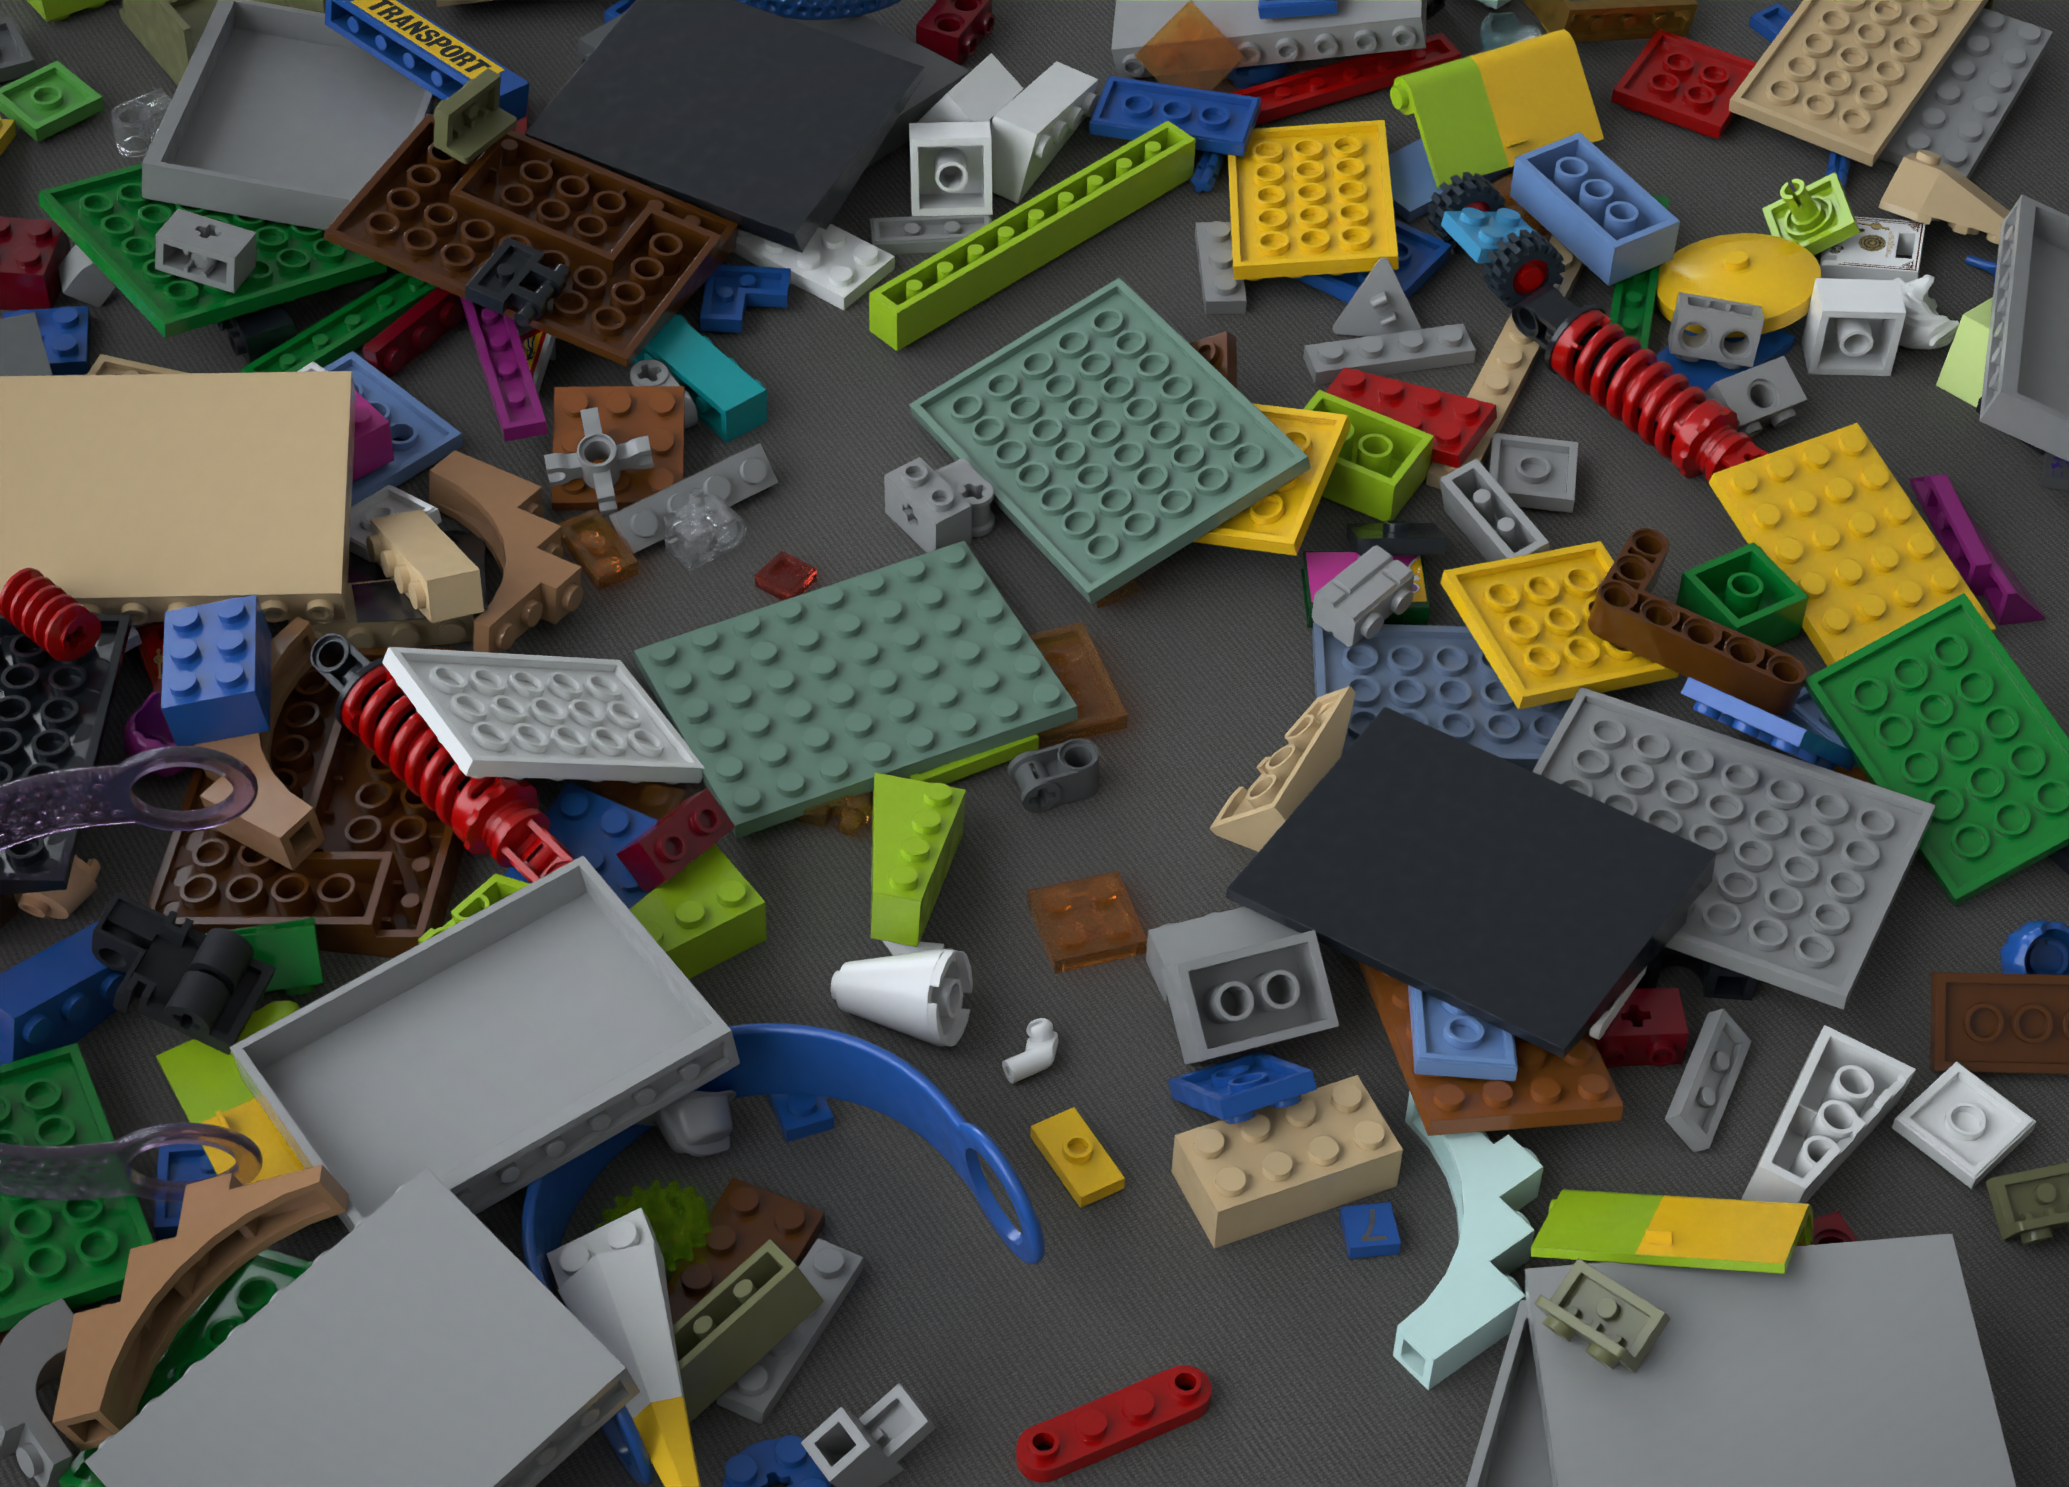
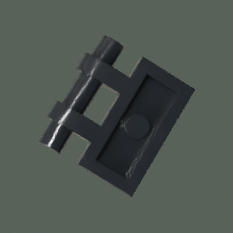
(505, 278)

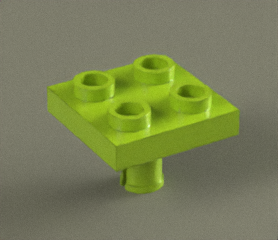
(1813, 215)

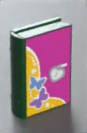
(1323, 566)

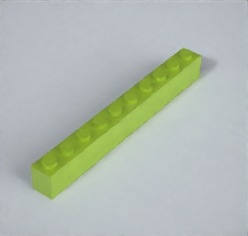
(1030, 235)

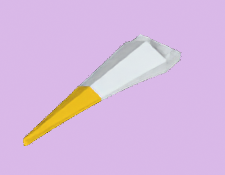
(620, 1294)

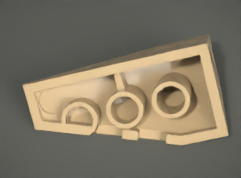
(1936, 191)
(1289, 774)

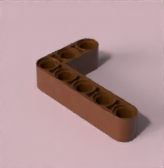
(1683, 640)

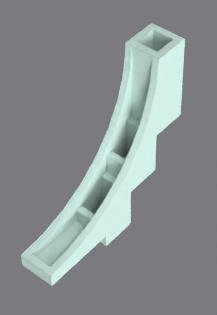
(1476, 1296)

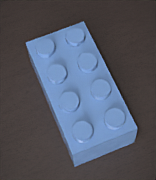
(1594, 208)

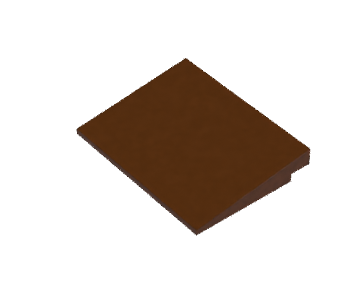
(626, 244)
(368, 885)

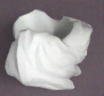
(1922, 324)

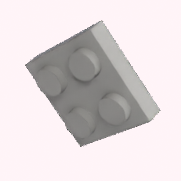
(1535, 470)

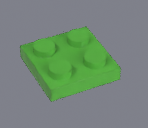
(49, 101)

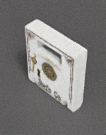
(1874, 251)

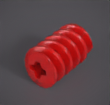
(49, 615)

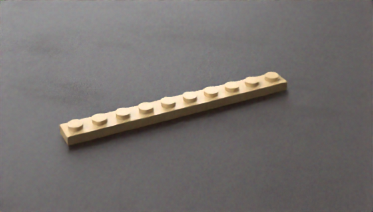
(1508, 369)

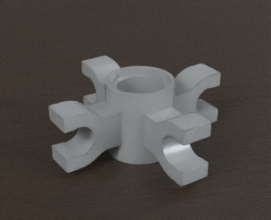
(594, 446)

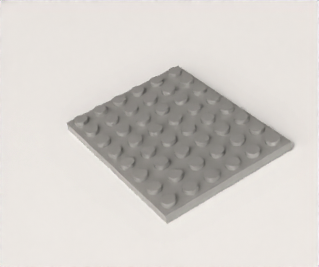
(1798, 848)

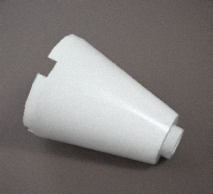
(909, 993)

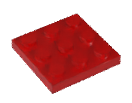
(1683, 83)

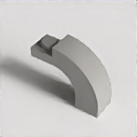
(30, 1359)

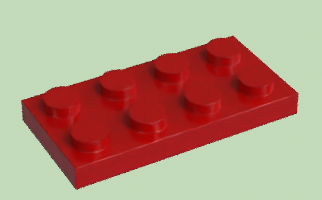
(1452, 419)

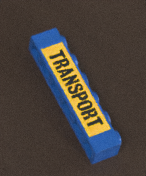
(421, 49)

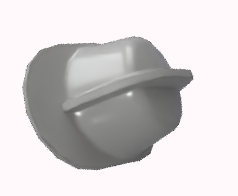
(696, 1123)

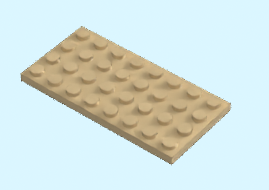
(1852, 70)

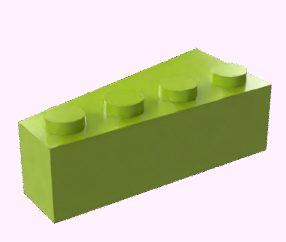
(912, 850)
(704, 914)

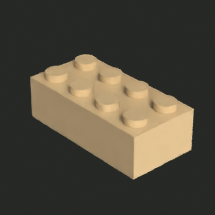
(1286, 1162)

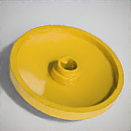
(1744, 270)

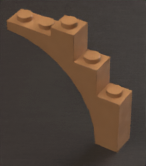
(526, 547)
(278, 820)
(165, 1282)

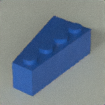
(55, 997)

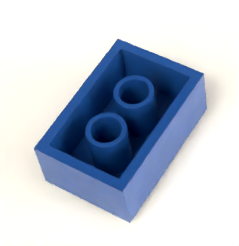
(216, 671)

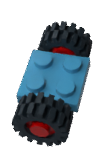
(1477, 222)

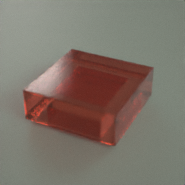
(785, 576)

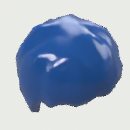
(2037, 949)

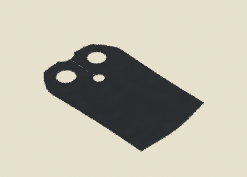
(383, 600)

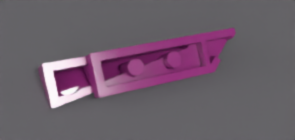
(1973, 552)

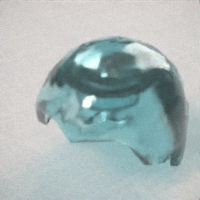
(1503, 29)

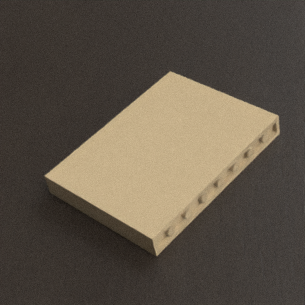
(181, 489)

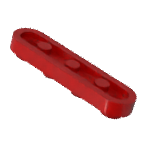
(1113, 1423)

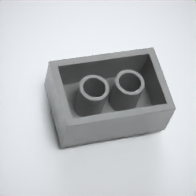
(1249, 997)

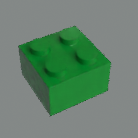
(1745, 595)

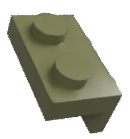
(472, 118)
(2031, 1202)
(1605, 1315)

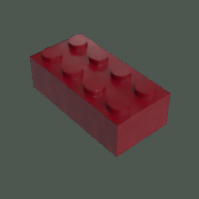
(30, 263)

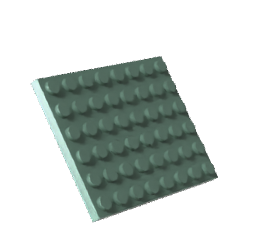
(1109, 439)
(853, 683)

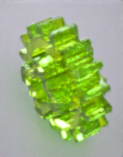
(663, 1209)

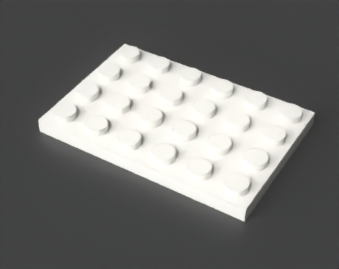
(542, 716)

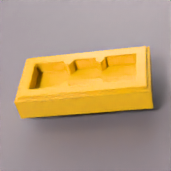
(1077, 1157)

